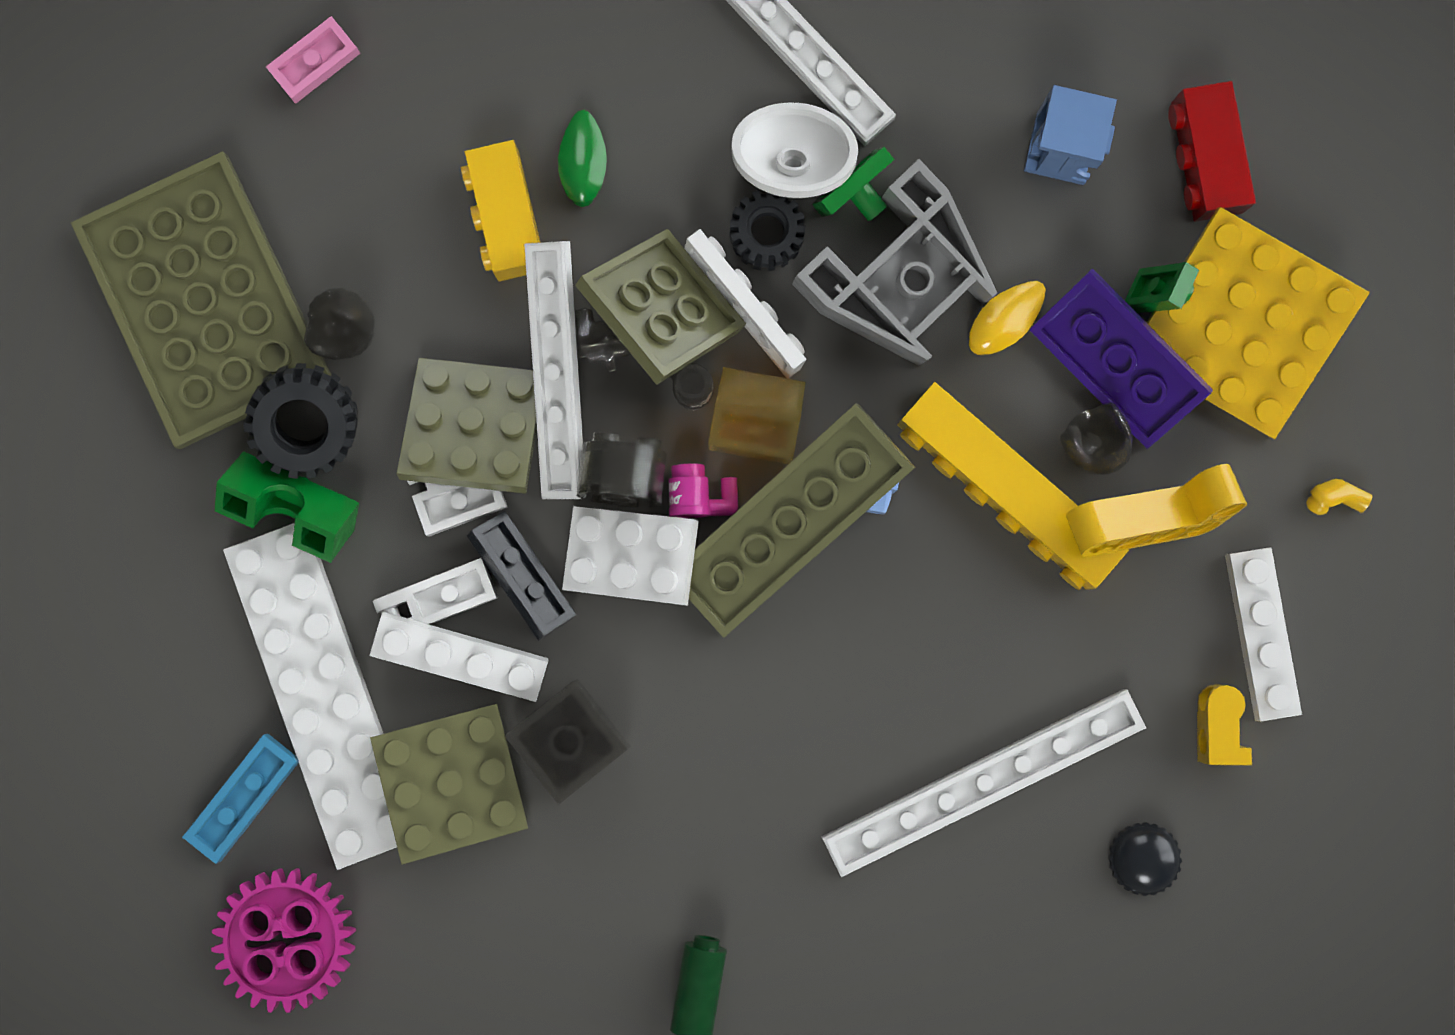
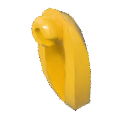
(1006, 318)

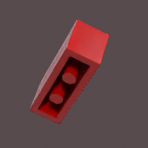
(1211, 150)

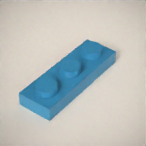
(241, 798)

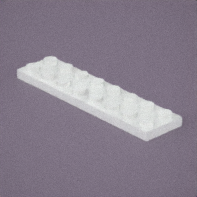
(316, 689)

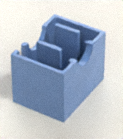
(1070, 134)

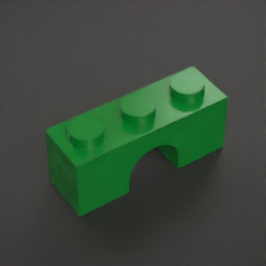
(321, 515)

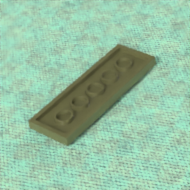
(794, 518)

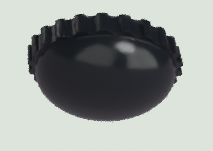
(1145, 859)

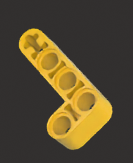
(1158, 514)

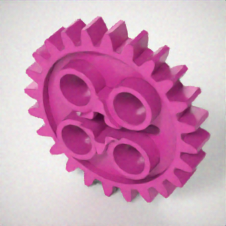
(289, 977)

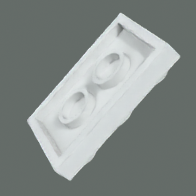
(630, 555)

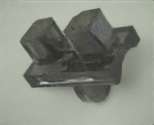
(597, 340)

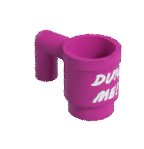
(691, 493)

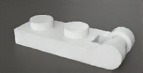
(442, 594)

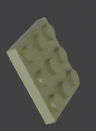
(660, 305)
(470, 426)
(449, 783)

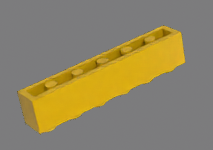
(1003, 481)

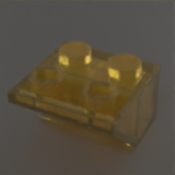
(756, 416)

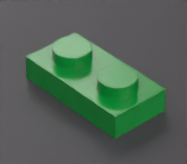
(1162, 287)

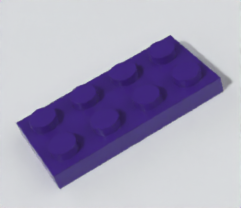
(1120, 358)

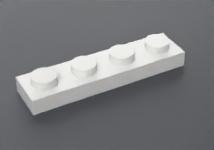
(759, 317)
(1263, 634)
(459, 656)

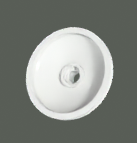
(794, 150)

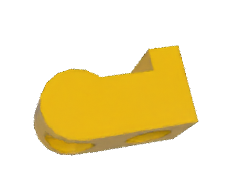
(1220, 727)

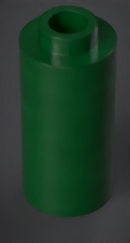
(698, 987)

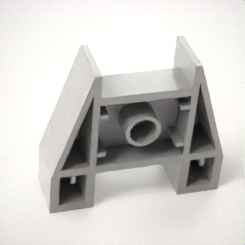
(911, 278)

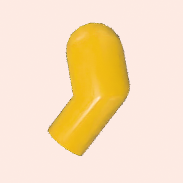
(1337, 492)

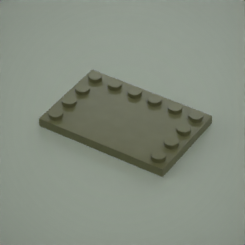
(196, 295)

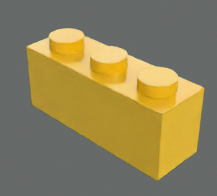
(501, 207)

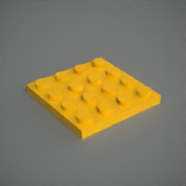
(1257, 320)

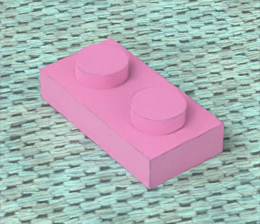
(313, 59)

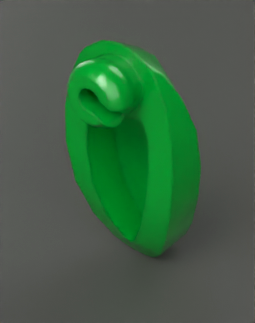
(582, 159)

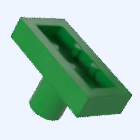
(858, 188)

